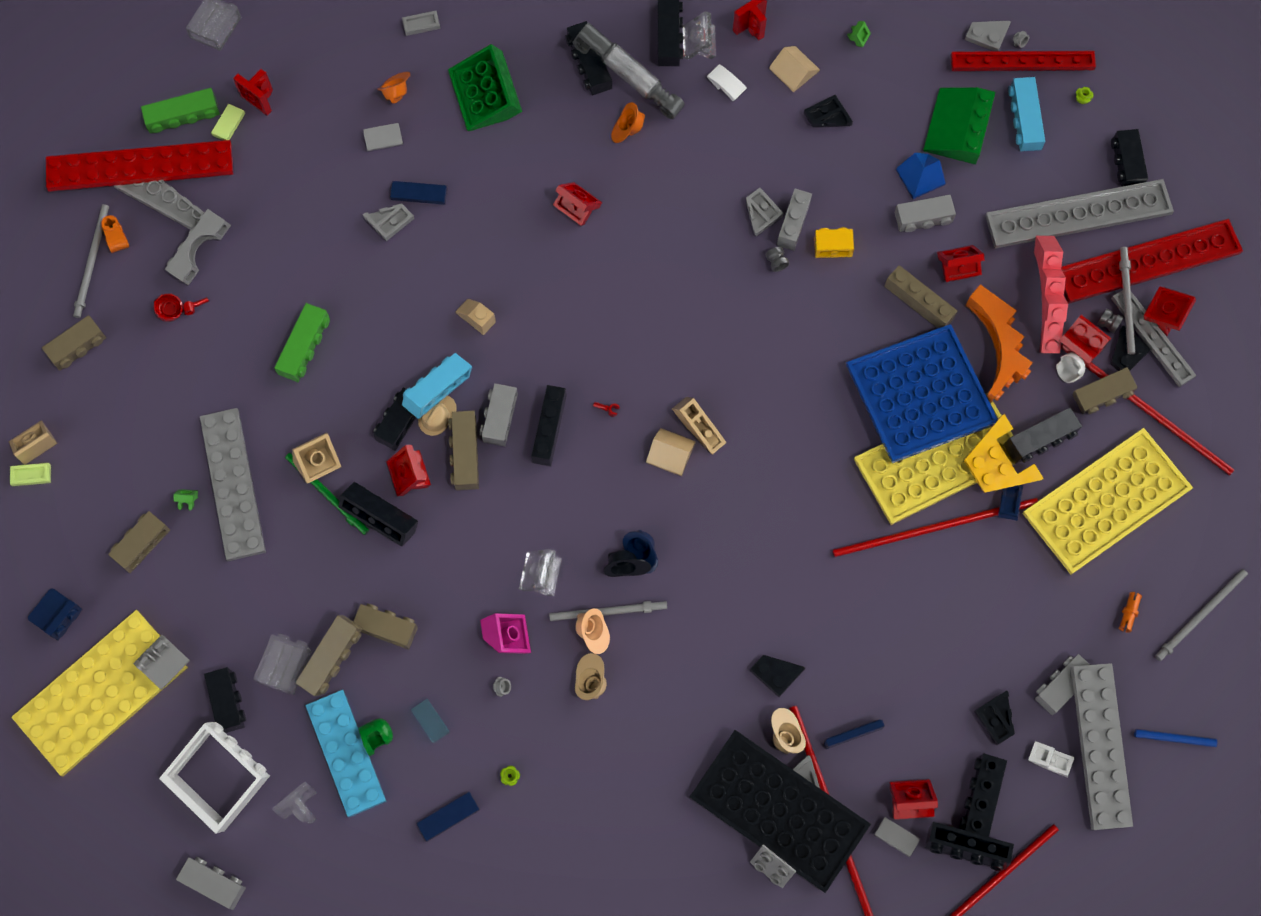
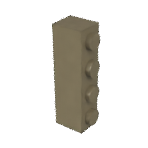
(920, 298)
(464, 450)
(329, 655)

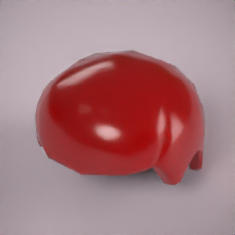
(168, 307)

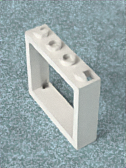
(191, 798)

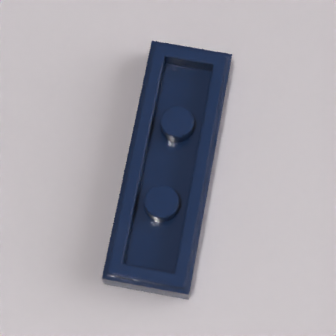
(418, 192)
(854, 734)
(448, 816)

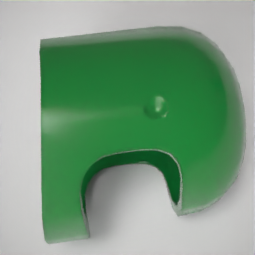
(375, 734)

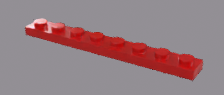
(1023, 60)

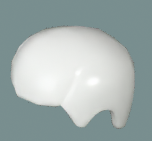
(1070, 367)

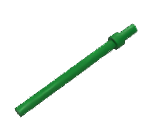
(333, 500)

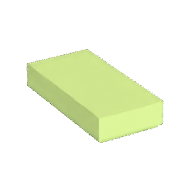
(228, 122)
(30, 474)

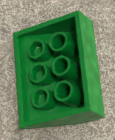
(484, 89)
(959, 123)

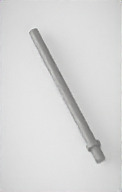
(80, 303)
(1168, 648)

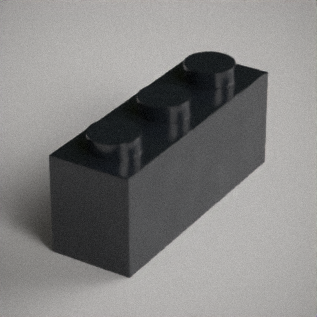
(1129, 157)
(395, 423)
(225, 699)

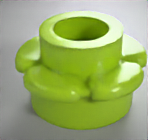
(1082, 99)
(504, 775)

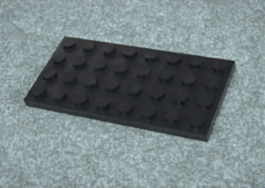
(780, 810)

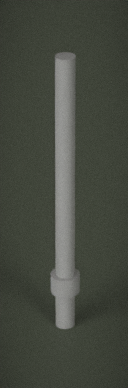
(1125, 266)
(647, 607)

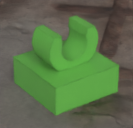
(860, 33)
(185, 496)

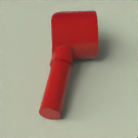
(189, 306)
(607, 408)

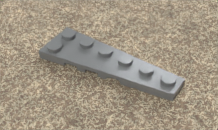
(164, 200)

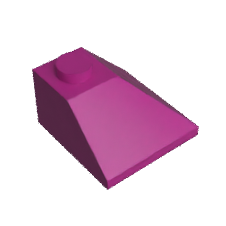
(506, 633)

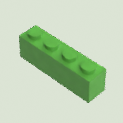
(180, 110)
(302, 342)

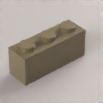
(74, 343)
(1105, 391)
(139, 541)
(386, 625)

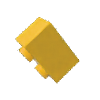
(833, 243)

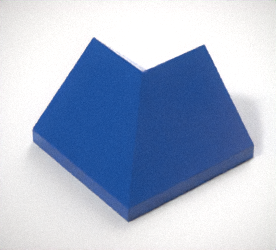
(921, 174)

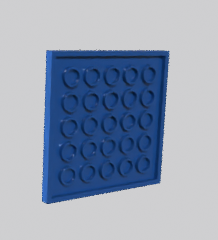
(921, 393)

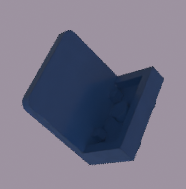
(54, 614)

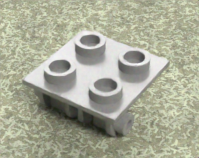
(161, 662)
(772, 866)

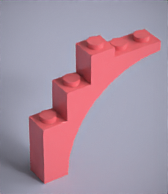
(1054, 305)

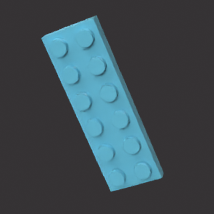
(345, 753)

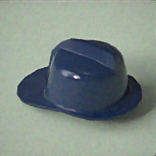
(642, 546)

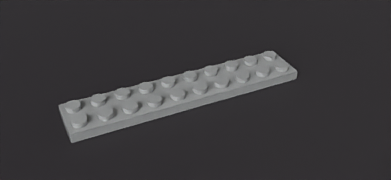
(1079, 213)

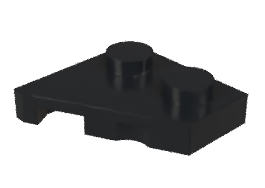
(828, 114)
(1121, 358)
(776, 673)
(997, 718)

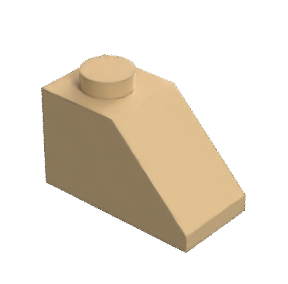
(476, 315)

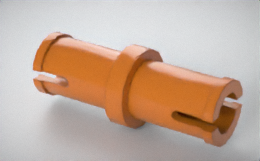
(1130, 612)

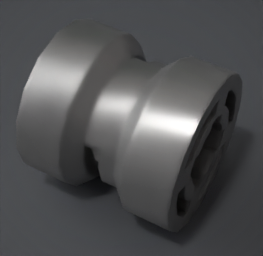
(777, 259)
(1110, 320)

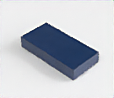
(1010, 502)

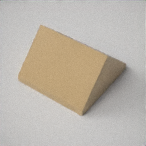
(793, 67)
(32, 442)
(670, 451)
(315, 458)

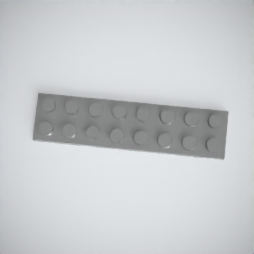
(232, 484)
(1101, 746)

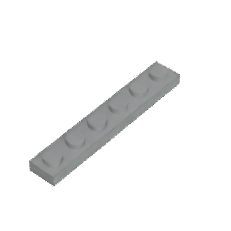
(1157, 342)

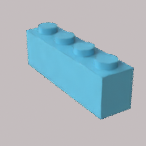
(1027, 114)
(436, 385)

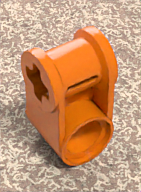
(114, 236)

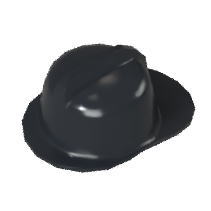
(625, 564)

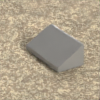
(383, 137)

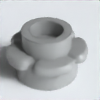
(1020, 39)
(501, 686)

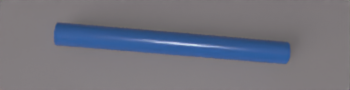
(1175, 738)

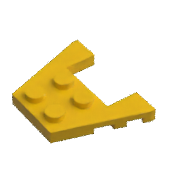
(991, 465)

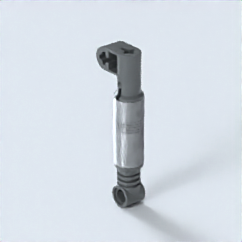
(628, 69)

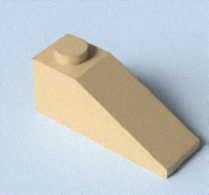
(699, 424)

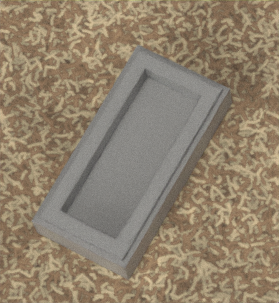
(421, 23)
(897, 837)

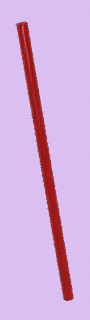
(1164, 421)
(926, 529)
(850, 863)
(1002, 874)

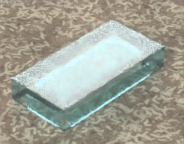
(430, 721)

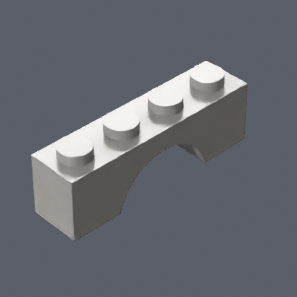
(183, 263)

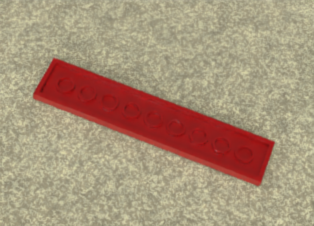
(139, 165)
(1151, 260)

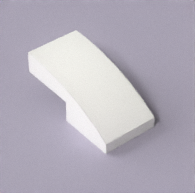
(727, 82)
(1051, 759)

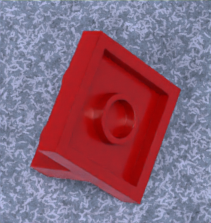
(751, 17)
(255, 90)
(576, 202)
(961, 262)
(1169, 309)
(1085, 339)
(408, 470)
(913, 799)

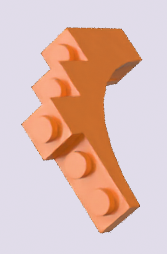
(998, 318)

